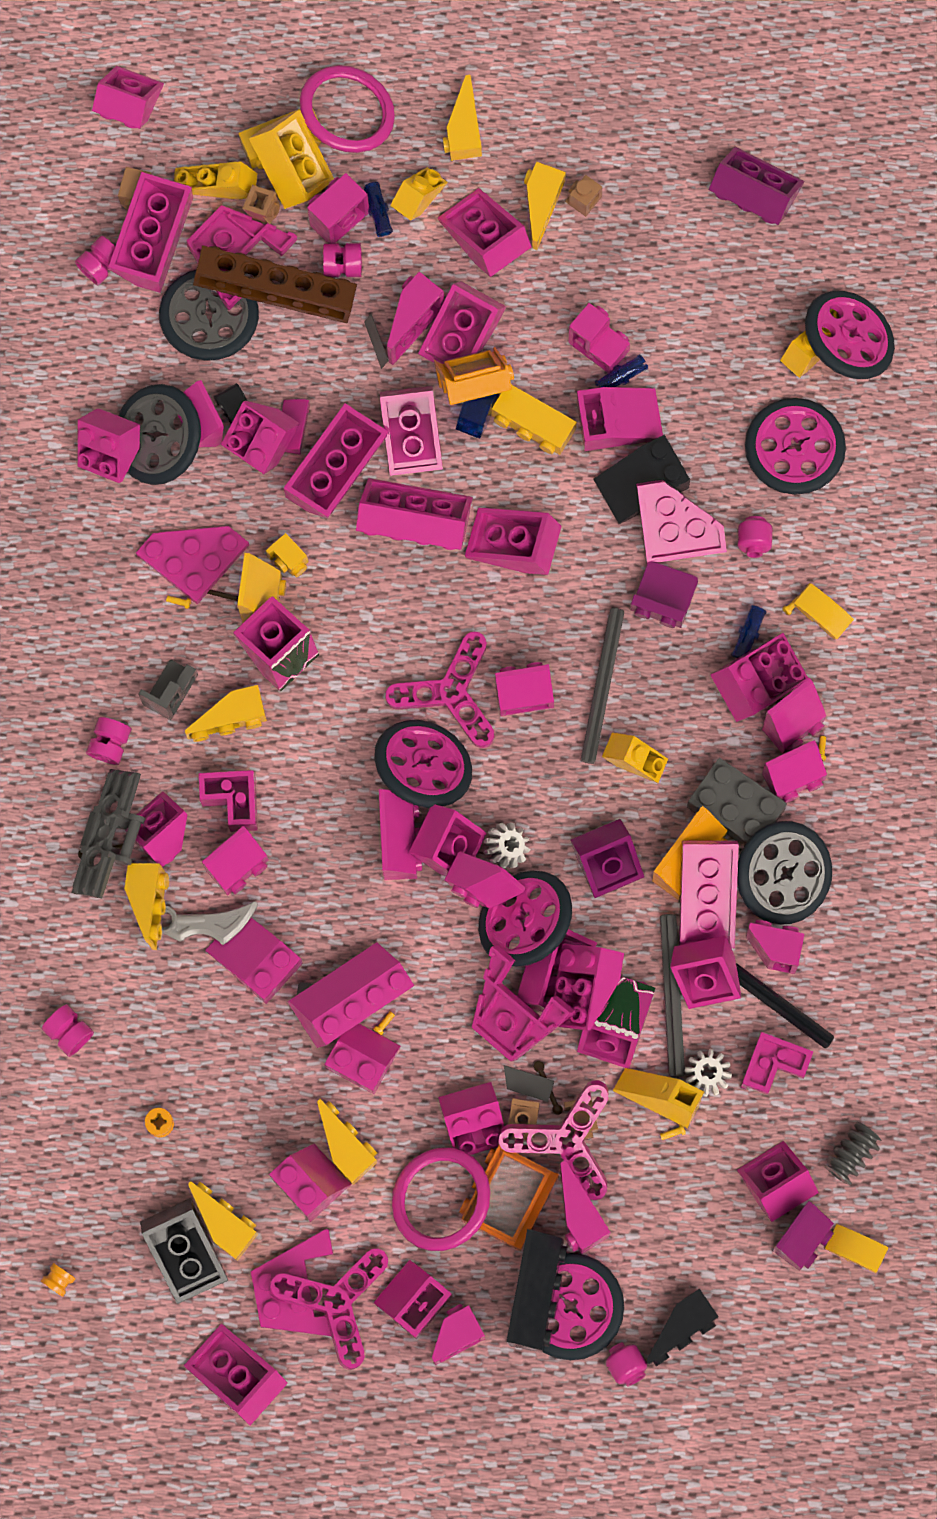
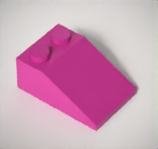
(486, 232)
(416, 310)
(462, 324)
(412, 430)
(514, 539)
(795, 717)
(257, 960)
(582, 1219)
(236, 1374)

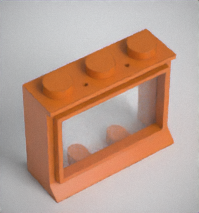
(516, 1196)

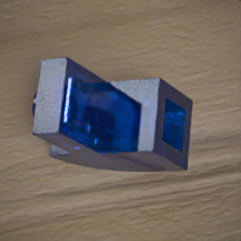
(476, 415)

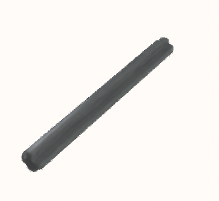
(602, 686)
(672, 998)

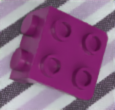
(664, 595)

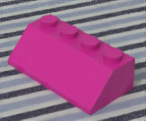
(151, 231)
(334, 462)
(413, 514)
(350, 994)

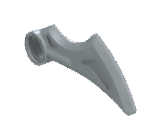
(221, 925)

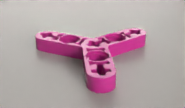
(439, 695)
(554, 1140)
(343, 1312)

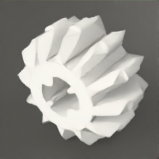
(499, 851)
(711, 1063)

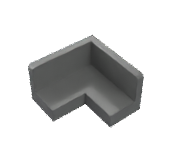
(169, 689)

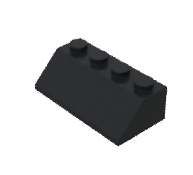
(535, 1291)

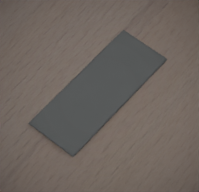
(376, 341)
(528, 1083)

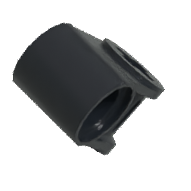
(230, 401)

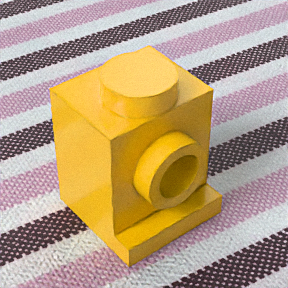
(288, 556)

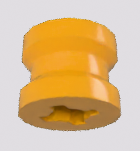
(164, 1128)
(58, 1279)

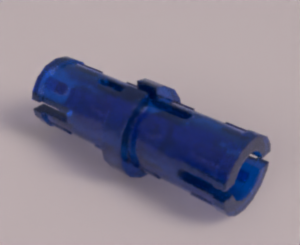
(378, 209)
(623, 373)
(749, 631)

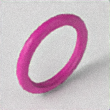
(330, 139)
(411, 1169)

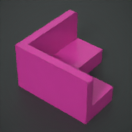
(771, 1055)

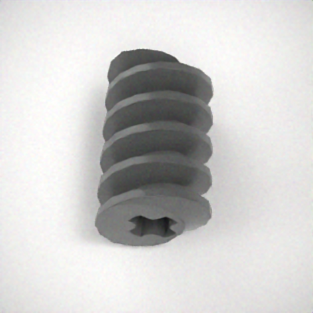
(852, 1153)

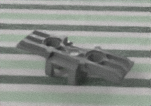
(100, 830)

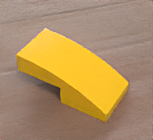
(823, 611)
(856, 1248)

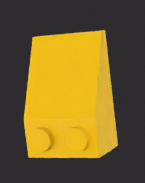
(257, 585)

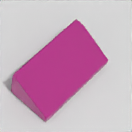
(298, 410)

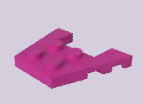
(237, 234)
(506, 1019)
(284, 1315)

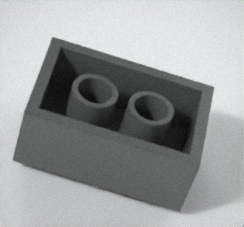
(736, 801)

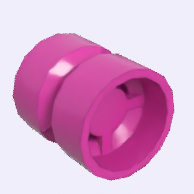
(351, 260)
(96, 263)
(112, 732)
(67, 1030)

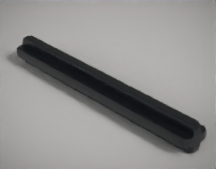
(784, 1008)

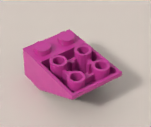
(618, 416)
(759, 677)
(586, 982)

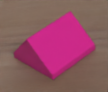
(209, 419)

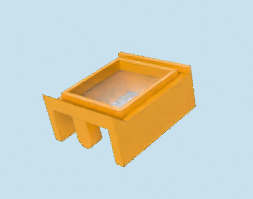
(474, 376)

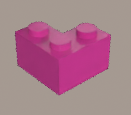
(596, 340)
(236, 791)

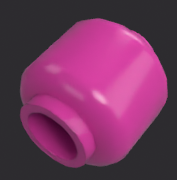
(755, 536)
(626, 1364)

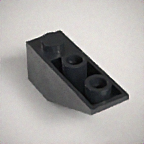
(686, 1319)

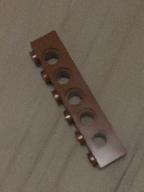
(281, 295)

